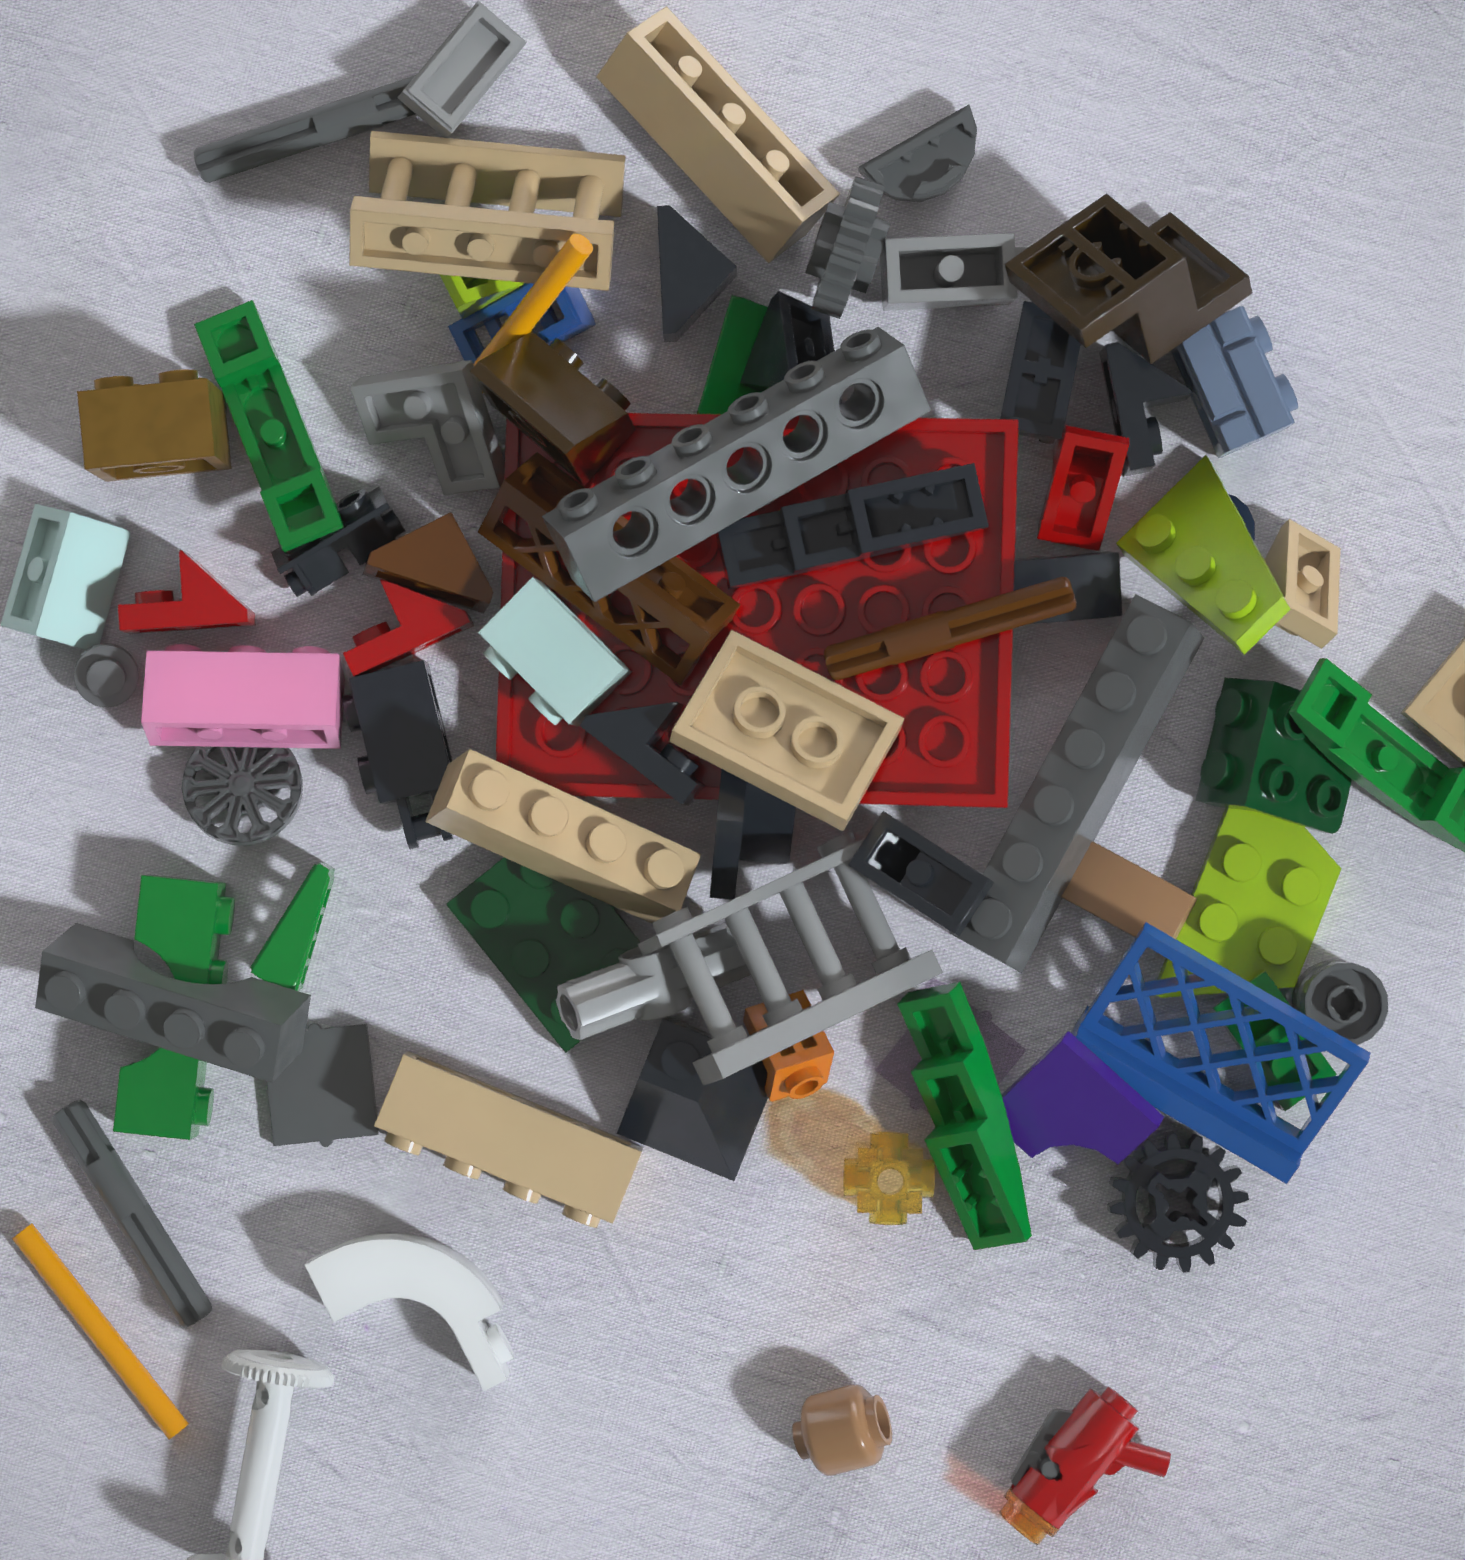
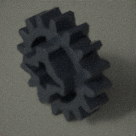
(1195, 1176)

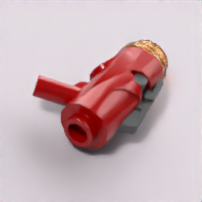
(1070, 1458)

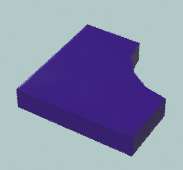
(1077, 1102)

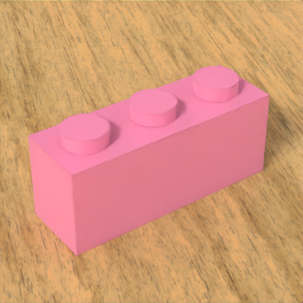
(243, 698)

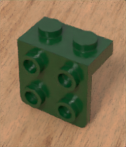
(1267, 762)

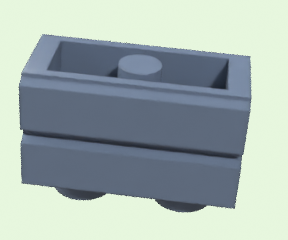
(1234, 382)

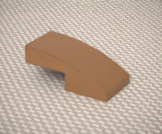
(1127, 894)

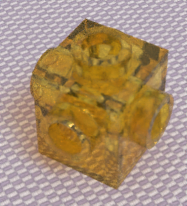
(886, 1152)

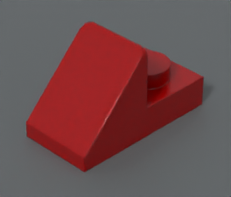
(1082, 487)
(203, 605)
(422, 623)

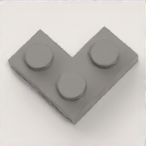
(446, 410)

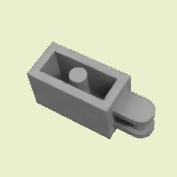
(947, 271)

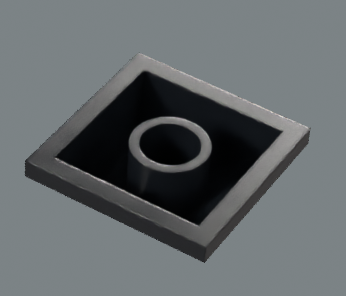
(689, 1120)

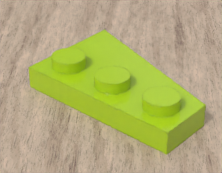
(1207, 559)

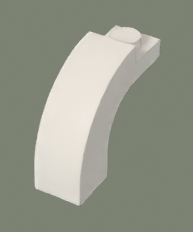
(421, 1271)

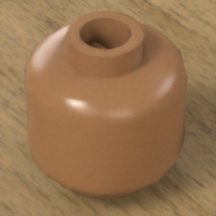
(842, 1430)

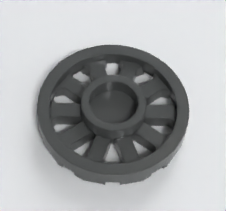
(242, 790)

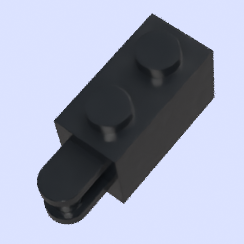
(402, 740)

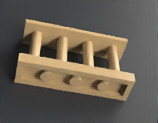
(483, 241)

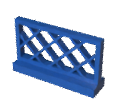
(1200, 1098)

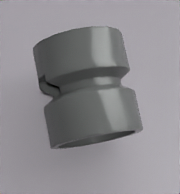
(1342, 999)

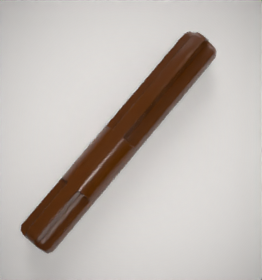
(949, 628)

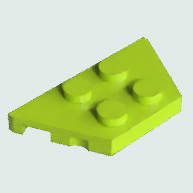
(1258, 899)

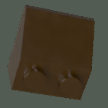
(555, 403)

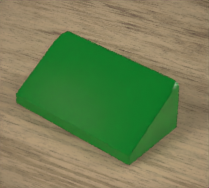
(731, 356)

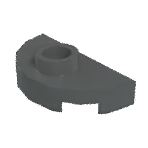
(928, 161)

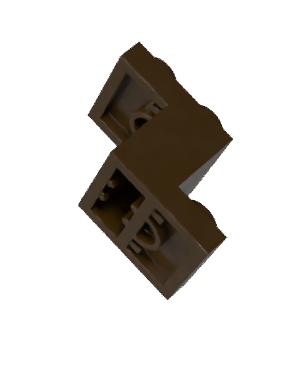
(1128, 278)

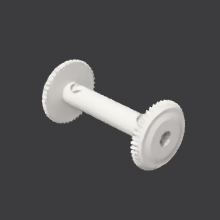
(276, 1378)

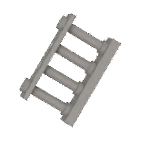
(785, 1018)

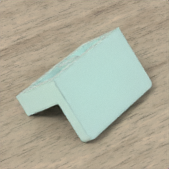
(65, 577)

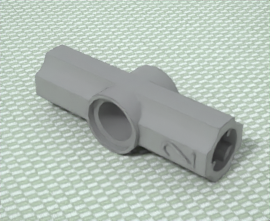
(644, 985)

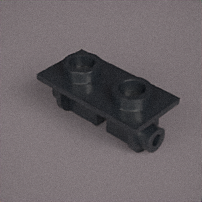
(364, 531)

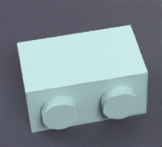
(553, 653)

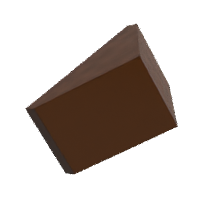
(434, 563)

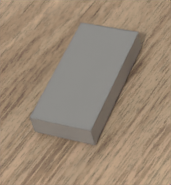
(462, 70)

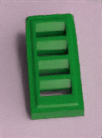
(291, 944)

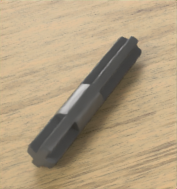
(302, 132)
(132, 1213)

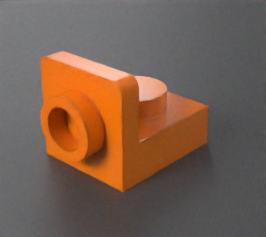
(799, 1068)

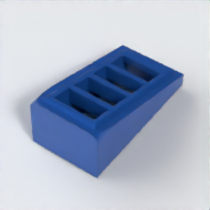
(570, 300)

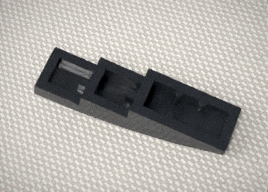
(852, 526)

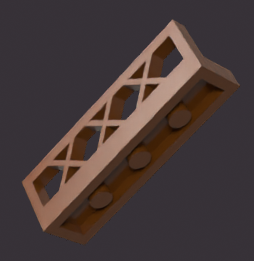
(662, 598)

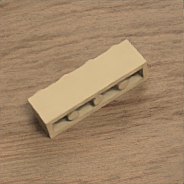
(717, 134)
(562, 837)
(509, 1138)

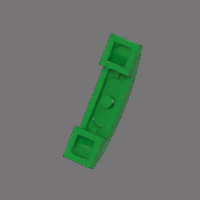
(270, 425)
(1380, 755)

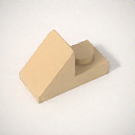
(1309, 580)

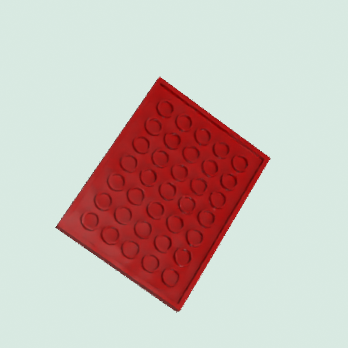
(951, 701)

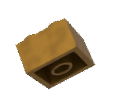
(153, 427)

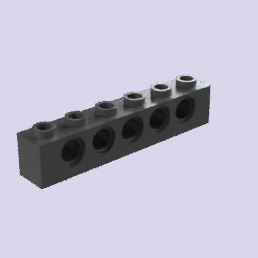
(771, 464)

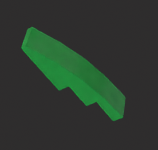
(971, 1129)

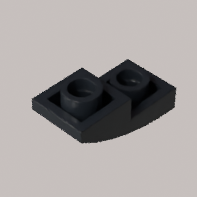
(1093, 580)

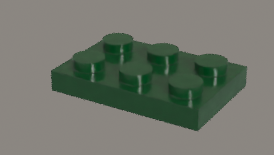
(540, 935)

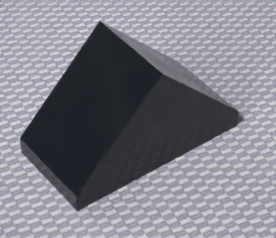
(690, 273)
(786, 338)

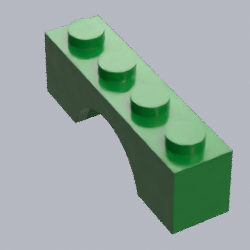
(184, 927)

